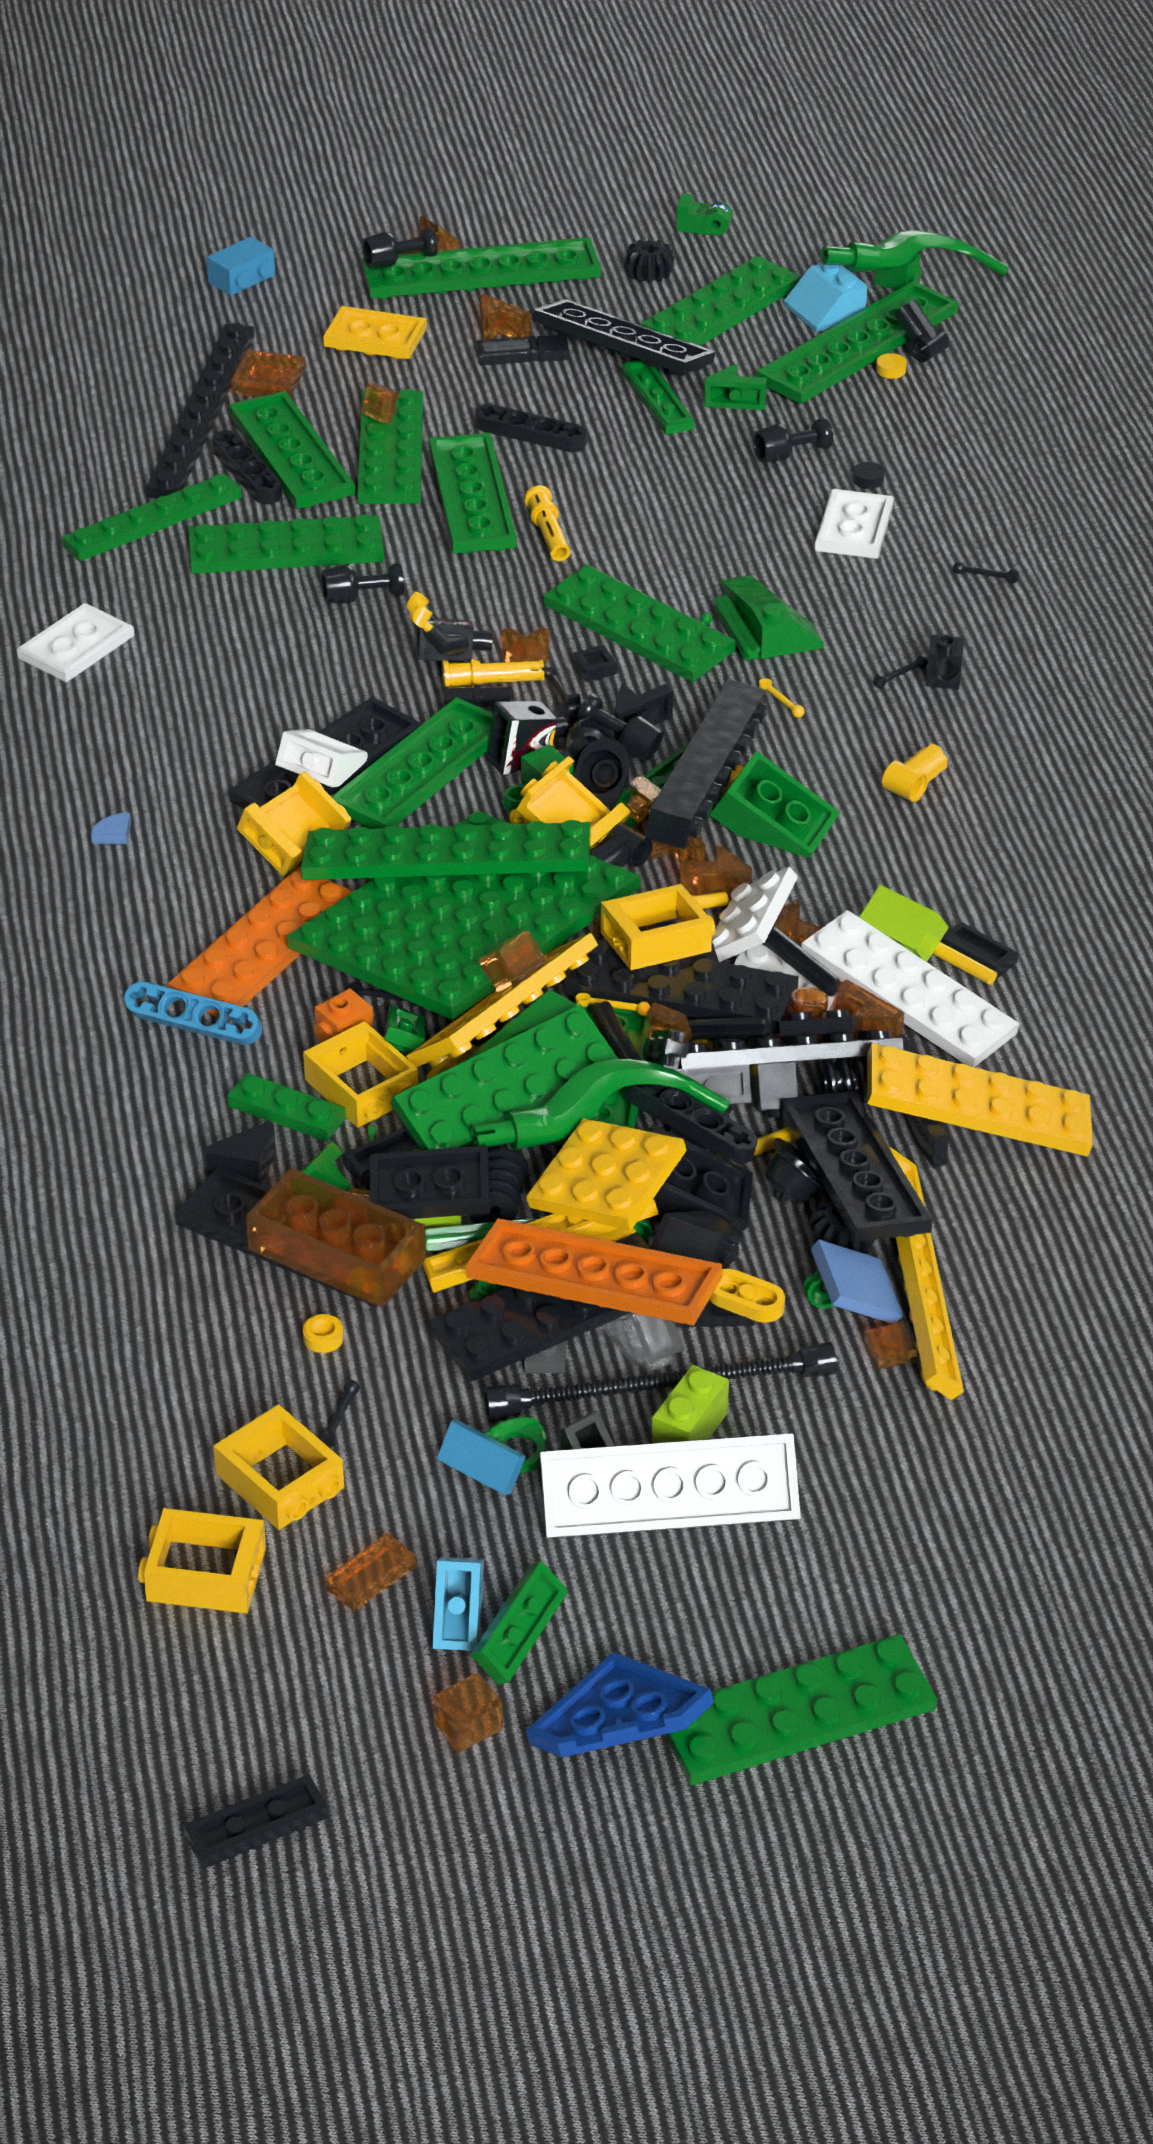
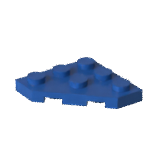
(618, 1706)

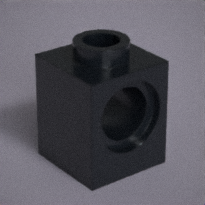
(943, 672)

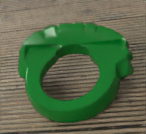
(525, 1428)

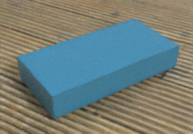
(481, 1457)

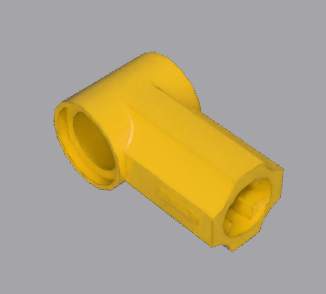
(913, 775)

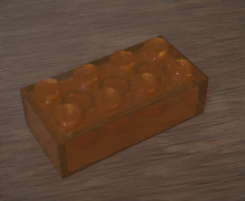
(336, 1237)

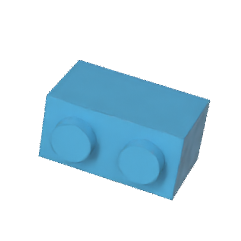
(240, 266)

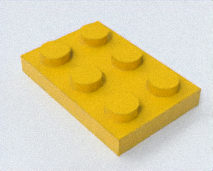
(375, 332)

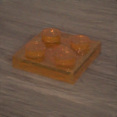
(267, 373)

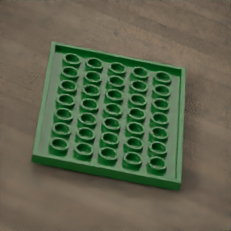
(429, 931)

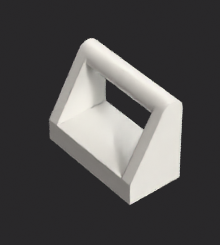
(320, 756)

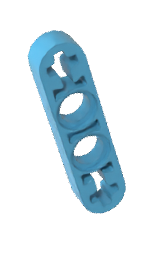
(194, 1009)

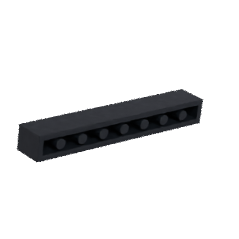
(707, 764)

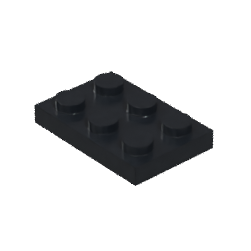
(432, 1182)

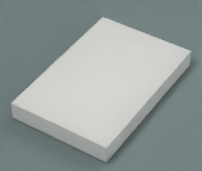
(854, 523)
(75, 642)

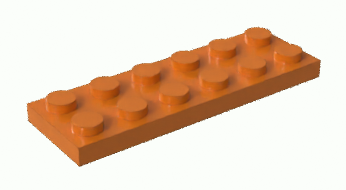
(257, 944)
(595, 1271)

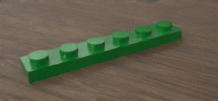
(151, 517)

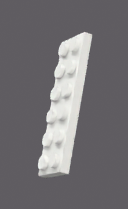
(931, 1000)
(669, 1485)

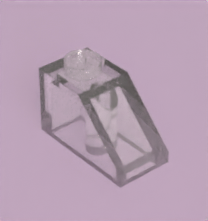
(645, 1339)

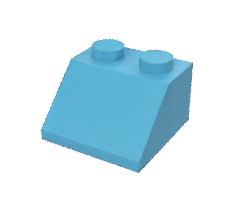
(827, 296)

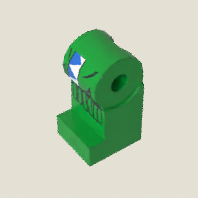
(702, 217)

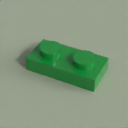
(404, 1029)

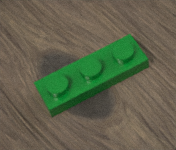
(286, 1107)
(519, 1623)

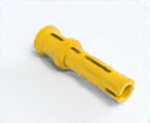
(556, 544)
(474, 673)

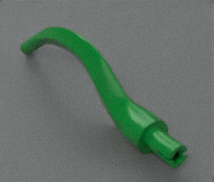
(899, 250)
(582, 1099)

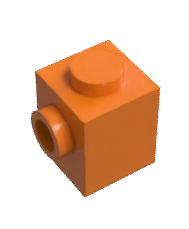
(341, 1014)

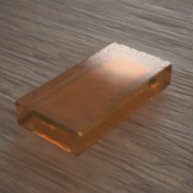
(370, 1572)

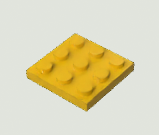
(606, 1174)

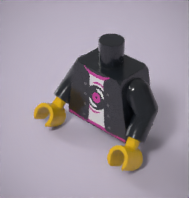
(444, 637)

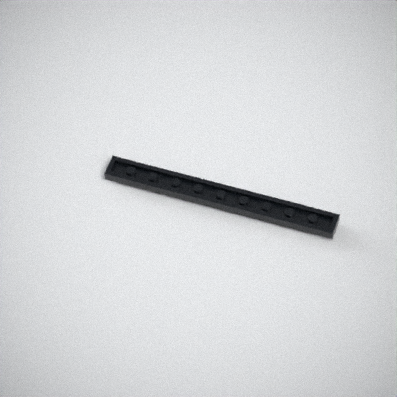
(201, 411)

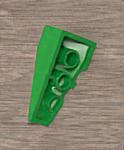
(770, 619)

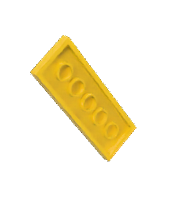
(501, 1004)
(979, 1099)

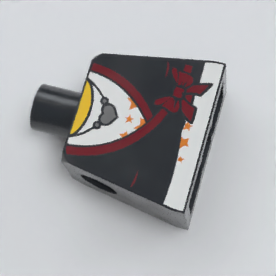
(519, 730)

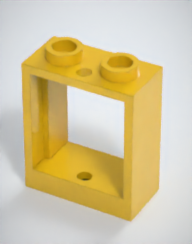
(659, 945)
(359, 1045)
(261, 1438)
(204, 1588)

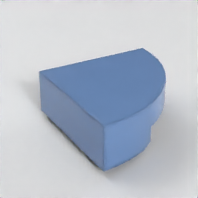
(112, 829)

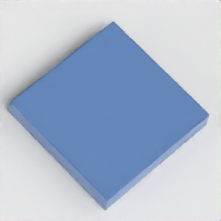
(856, 1282)

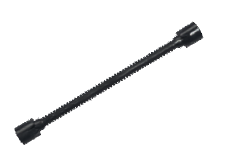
(509, 1400)

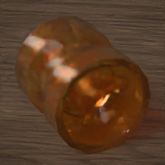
(810, 1000)

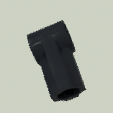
(925, 338)
(623, 847)

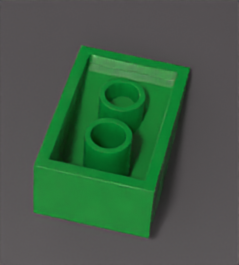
(774, 809)

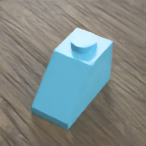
(458, 1603)

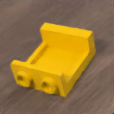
(563, 798)
(283, 824)

